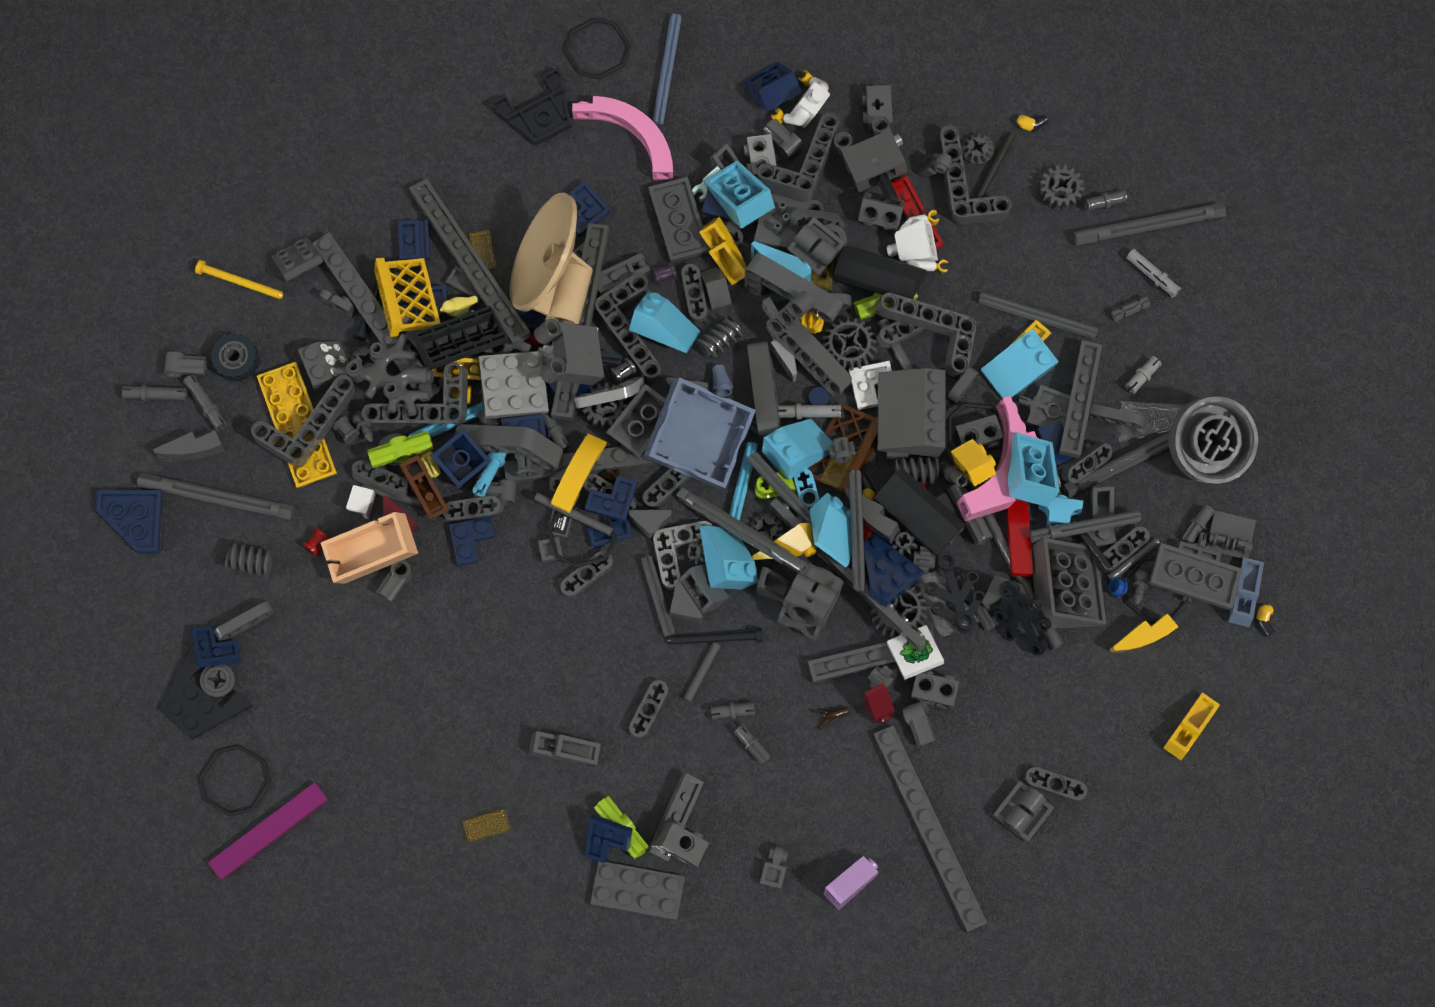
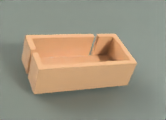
(369, 548)

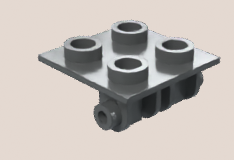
(1231, 534)

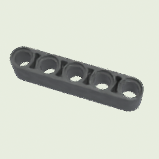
(764, 387)

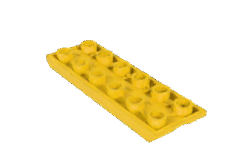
(289, 410)

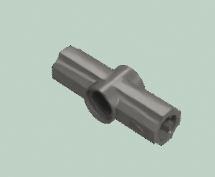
(977, 527)

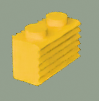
(974, 462)

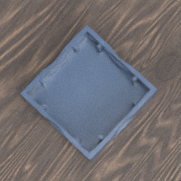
(699, 433)

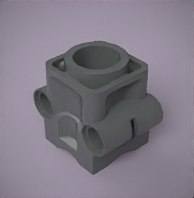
(810, 600)

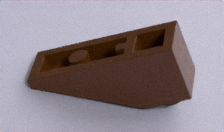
(423, 487)

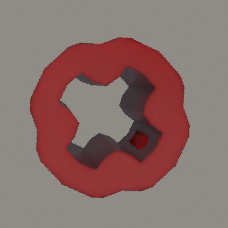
(314, 543)

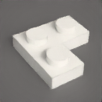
(864, 384)

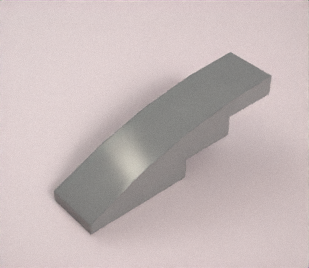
(782, 354)

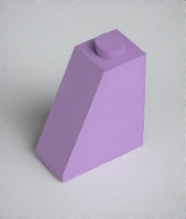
(851, 882)

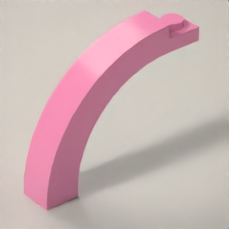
(637, 123)

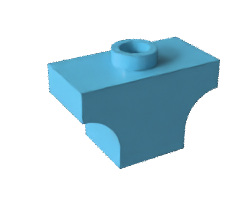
(1061, 510)

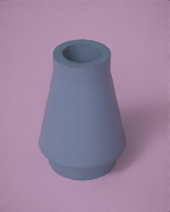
(721, 383)

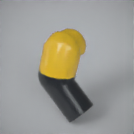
(1031, 124)
(868, 489)
(1262, 619)

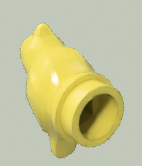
(458, 306)

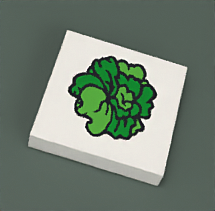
(910, 660)

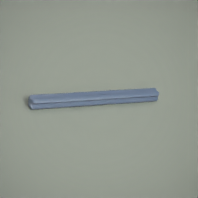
(666, 70)

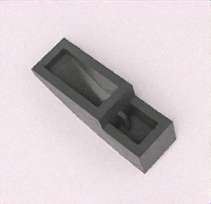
(190, 448)
(875, 520)
(564, 748)

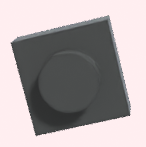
(547, 551)

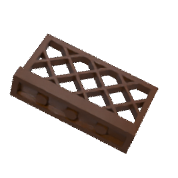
(864, 450)

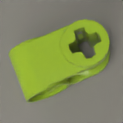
(770, 493)

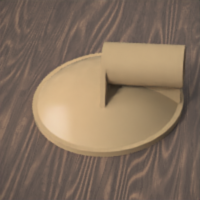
(546, 269)

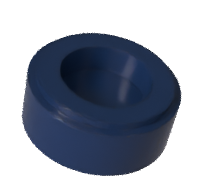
(818, 396)

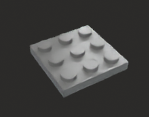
(513, 384)

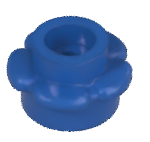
(1117, 587)

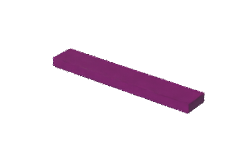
(267, 831)

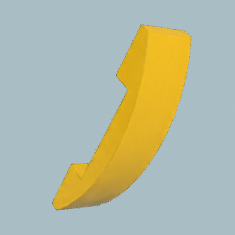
(577, 472)

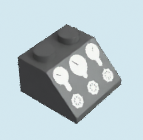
(321, 363)

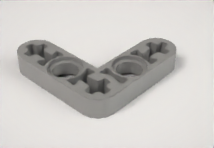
(624, 390)
(674, 542)

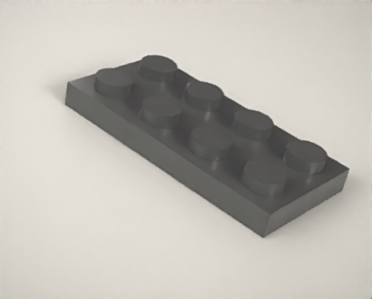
(678, 219)
(1195, 576)
(637, 890)

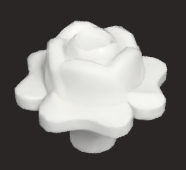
(547, 353)

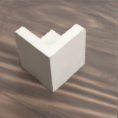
(361, 501)

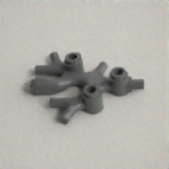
(395, 385)

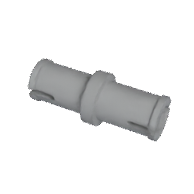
(1143, 375)

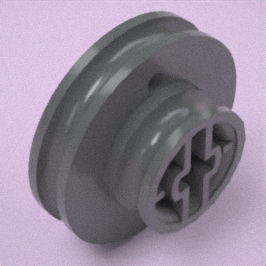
(1220, 448)

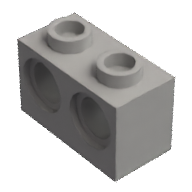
(757, 158)

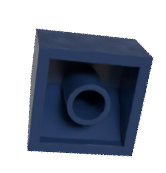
(773, 86)
(460, 457)

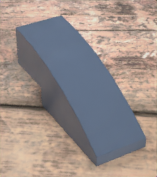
(1247, 592)

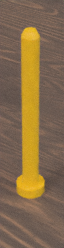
(201, 267)

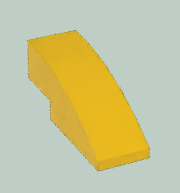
(724, 250)
(1145, 634)
(1191, 726)

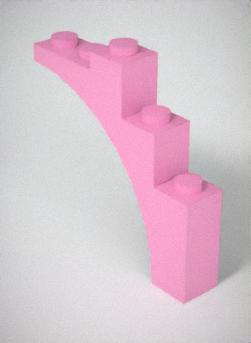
(994, 494)

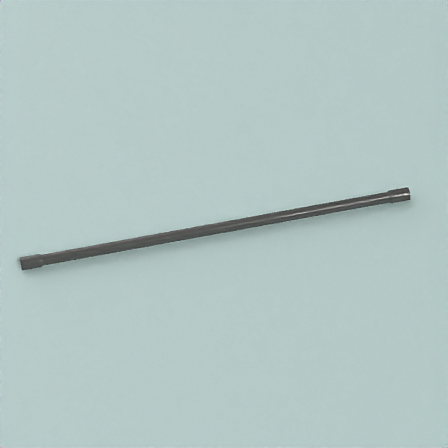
(1051, 635)

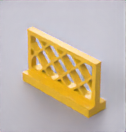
(390, 302)

